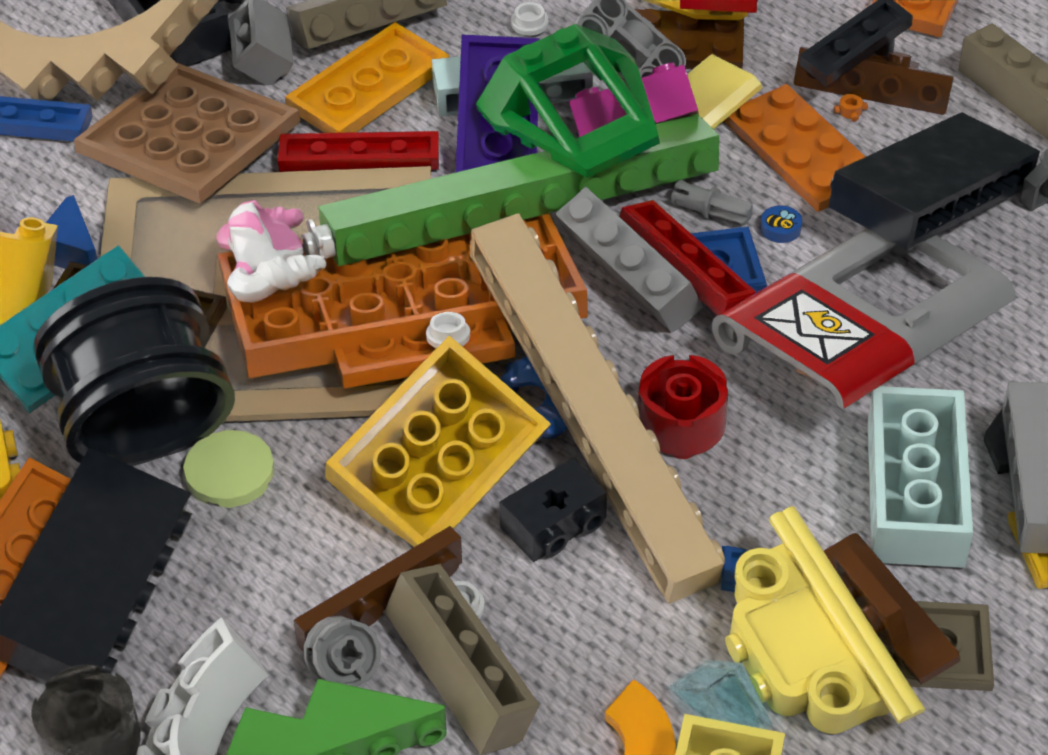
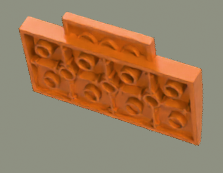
(377, 311)

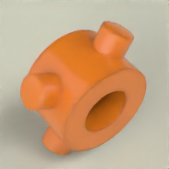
(851, 107)

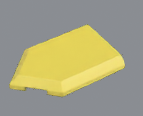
(721, 88)

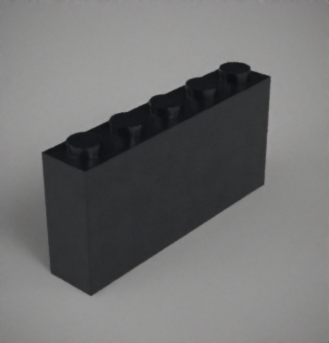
(932, 180)
(91, 568)

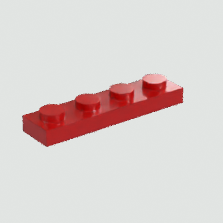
(358, 150)

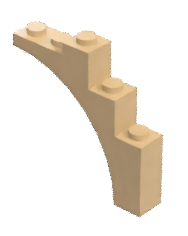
(97, 60)

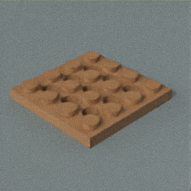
(188, 133)

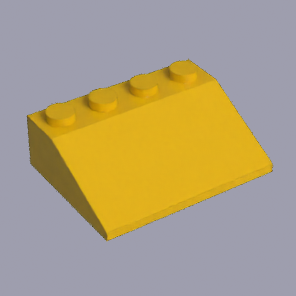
(435, 445)

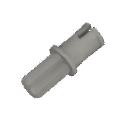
(712, 203)

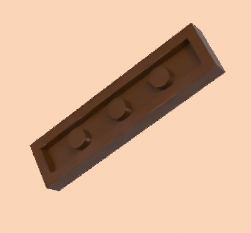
(370, 595)

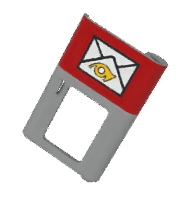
(844, 337)

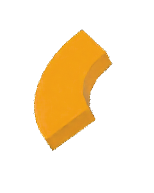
(641, 722)

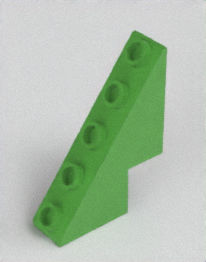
(342, 722)

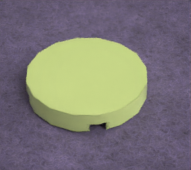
(229, 468)

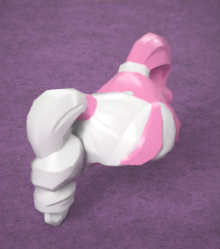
(266, 251)

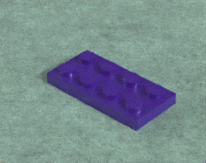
(476, 139)

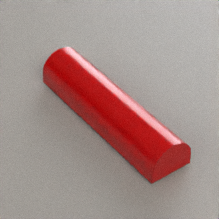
(711, 278)

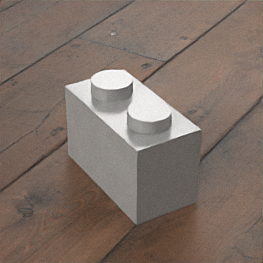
(261, 41)

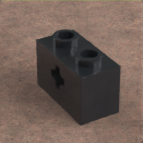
(553, 510)

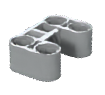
(633, 32)

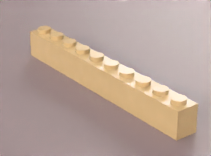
(596, 410)

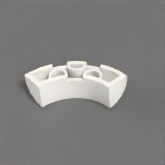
(205, 696)

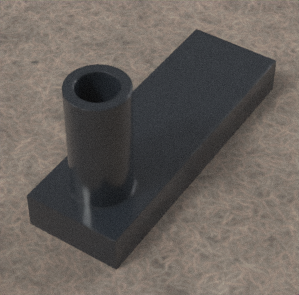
(854, 41)

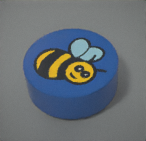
(781, 224)

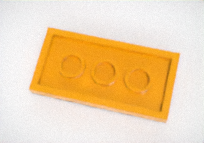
(366, 81)

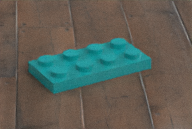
(17, 335)

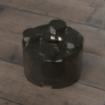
(86, 714)

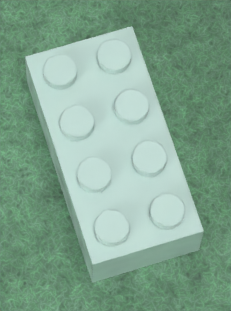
(919, 477)

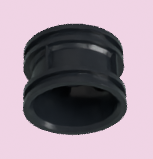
(133, 370)

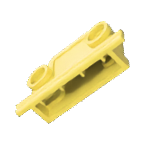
(809, 637)

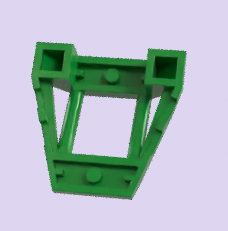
(518, 75)

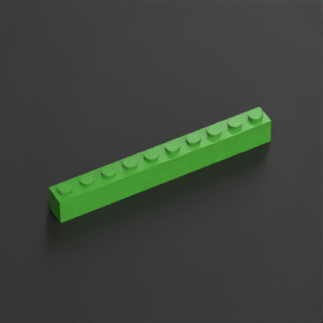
(523, 185)

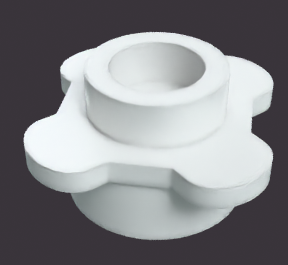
(318, 240)

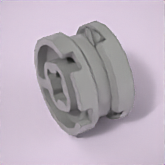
(342, 651)

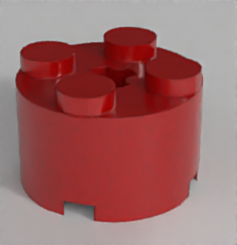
(684, 404)

